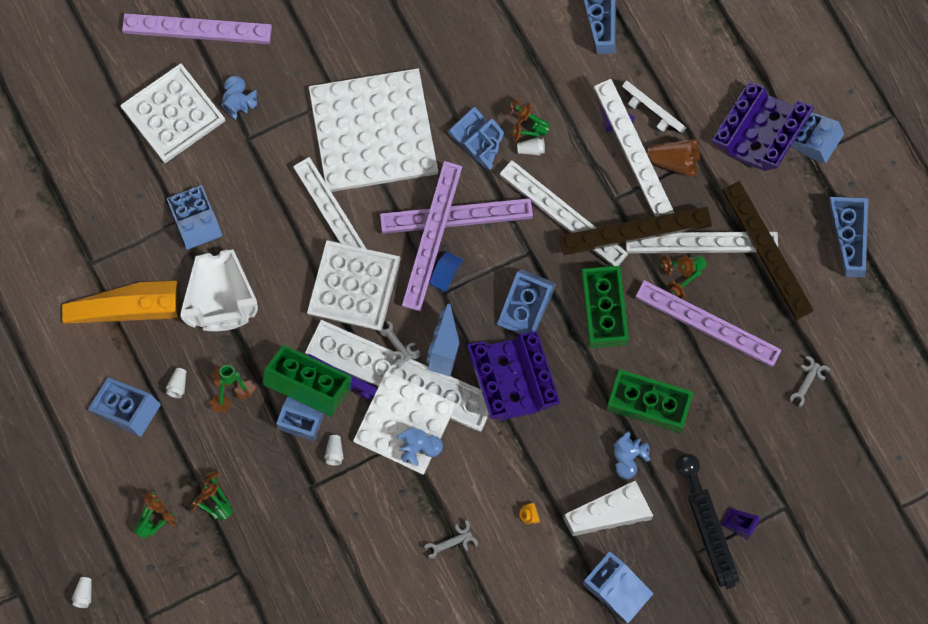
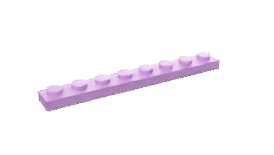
(197, 28)
(459, 215)
(432, 236)
(708, 324)

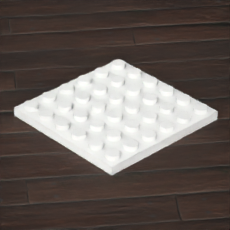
(373, 130)

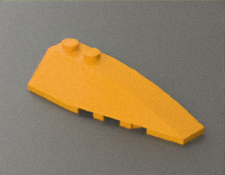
(126, 303)

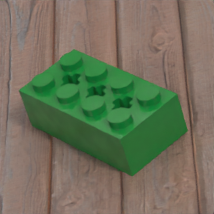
(613, 299)
(307, 380)
(659, 392)

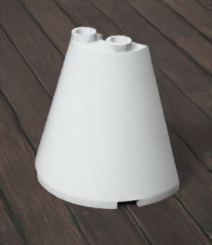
(218, 294)

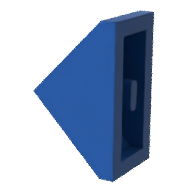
(445, 271)

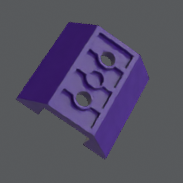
(751, 125)
(524, 376)

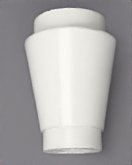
(532, 147)
(176, 385)
(334, 451)
(82, 594)

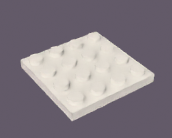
(172, 113)
(354, 285)
(397, 408)

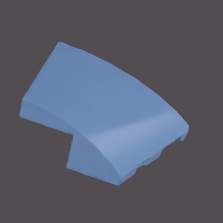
(477, 137)

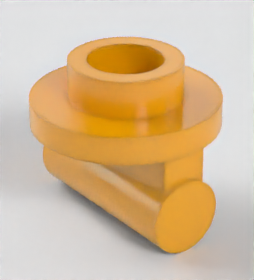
(529, 514)

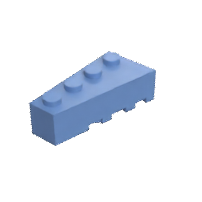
(602, 22)
(850, 227)

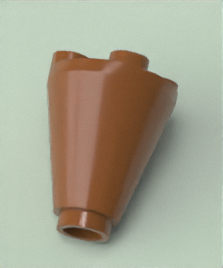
(676, 156)

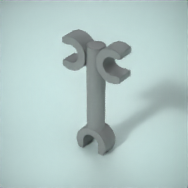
(401, 353)
(814, 370)
(465, 535)

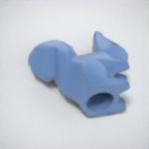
(234, 98)
(417, 440)
(625, 452)

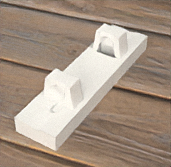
(639, 97)

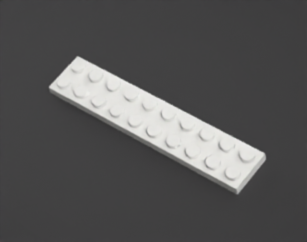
(371, 361)

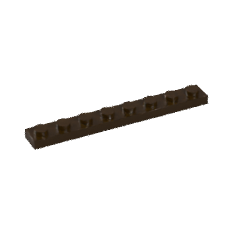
(635, 231)
(767, 250)

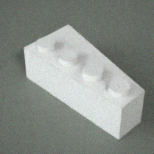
(614, 509)

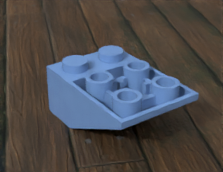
(818, 137)
(194, 217)
(445, 344)
(299, 419)
(618, 587)

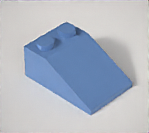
(526, 302)
(125, 406)

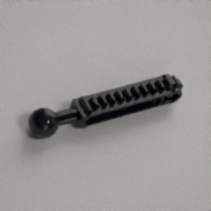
(708, 523)

